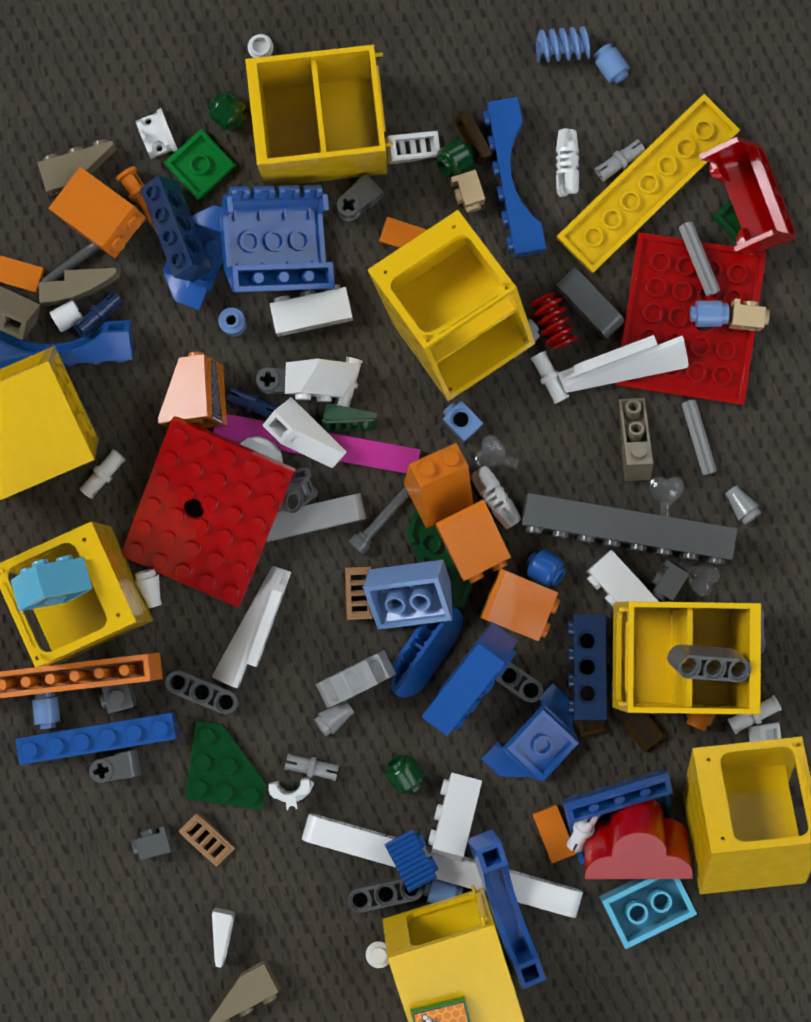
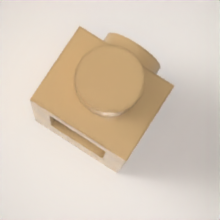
(468, 191)
(748, 316)

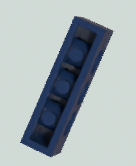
(175, 228)
(595, 627)

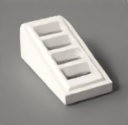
(391, 151)
(222, 928)

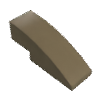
(76, 285)

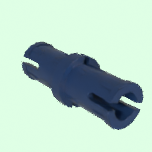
(98, 314)
(250, 403)

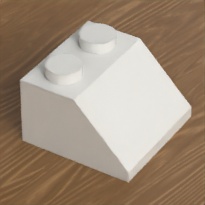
(319, 379)

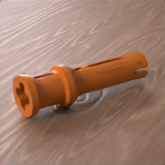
(132, 184)

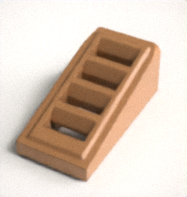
(349, 603)
(200, 846)

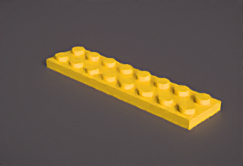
(646, 184)

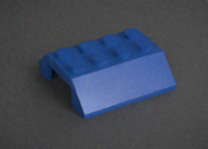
(275, 239)
(618, 796)

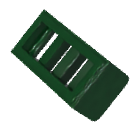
(343, 418)

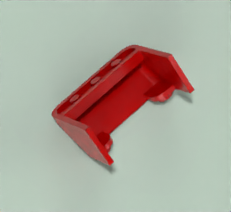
(753, 194)

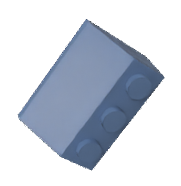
(409, 594)

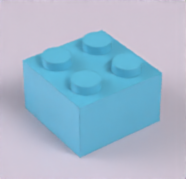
(51, 582)

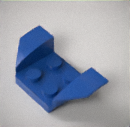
(209, 230)
(539, 743)

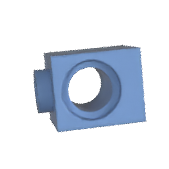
(467, 431)

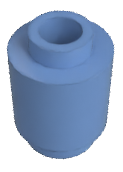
(611, 63)
(709, 313)
(235, 329)
(46, 710)
(440, 890)

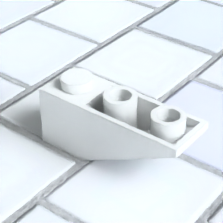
(300, 432)

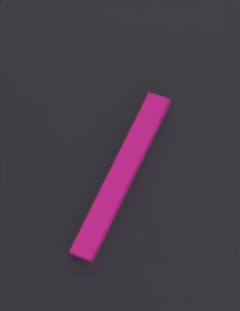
(358, 450)

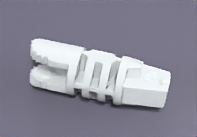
(567, 162)
(496, 498)

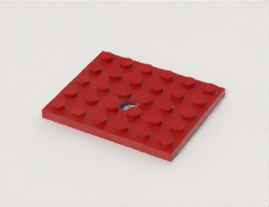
(660, 303)
(239, 501)

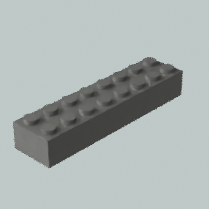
(628, 527)

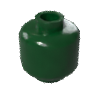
(227, 110)
(455, 158)
(404, 774)

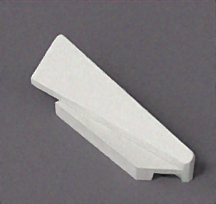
(626, 363)
(254, 629)

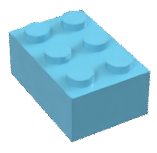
(646, 908)

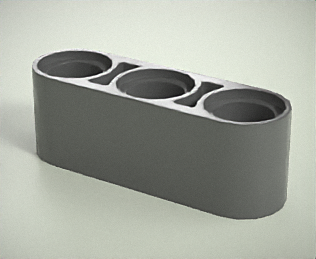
(590, 302)
(697, 663)
(520, 681)
(189, 691)
(375, 901)

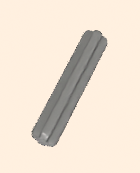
(699, 258)
(699, 437)

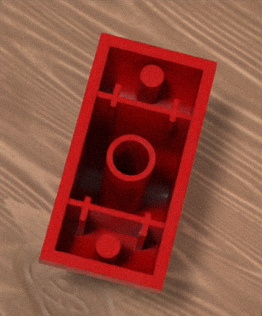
(638, 846)

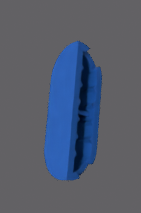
(424, 654)

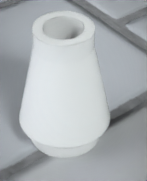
(149, 587)

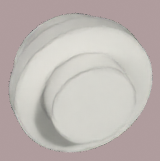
(260, 46)
(377, 954)

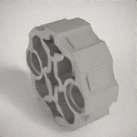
(355, 679)

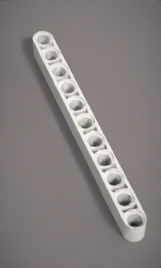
(371, 846)

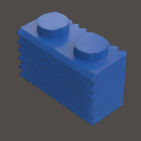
(411, 860)

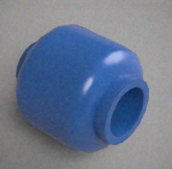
(545, 568)

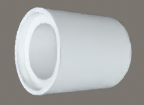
(66, 315)

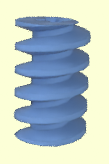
(562, 44)

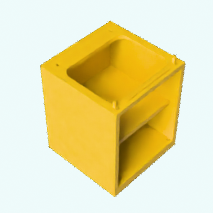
(317, 115)
(453, 305)
(40, 423)
(92, 618)
(651, 629)
(745, 815)
(449, 954)

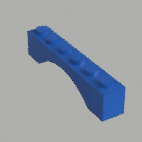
(524, 229)
(107, 343)
(97, 738)
(505, 909)

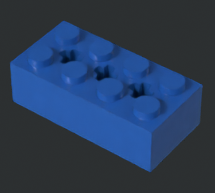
(471, 680)

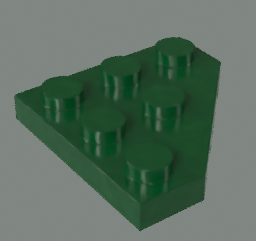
(430, 547)
(222, 770)

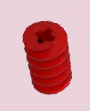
(553, 321)

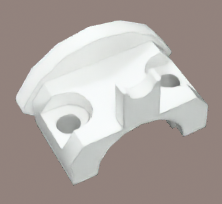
(156, 134)
(291, 797)

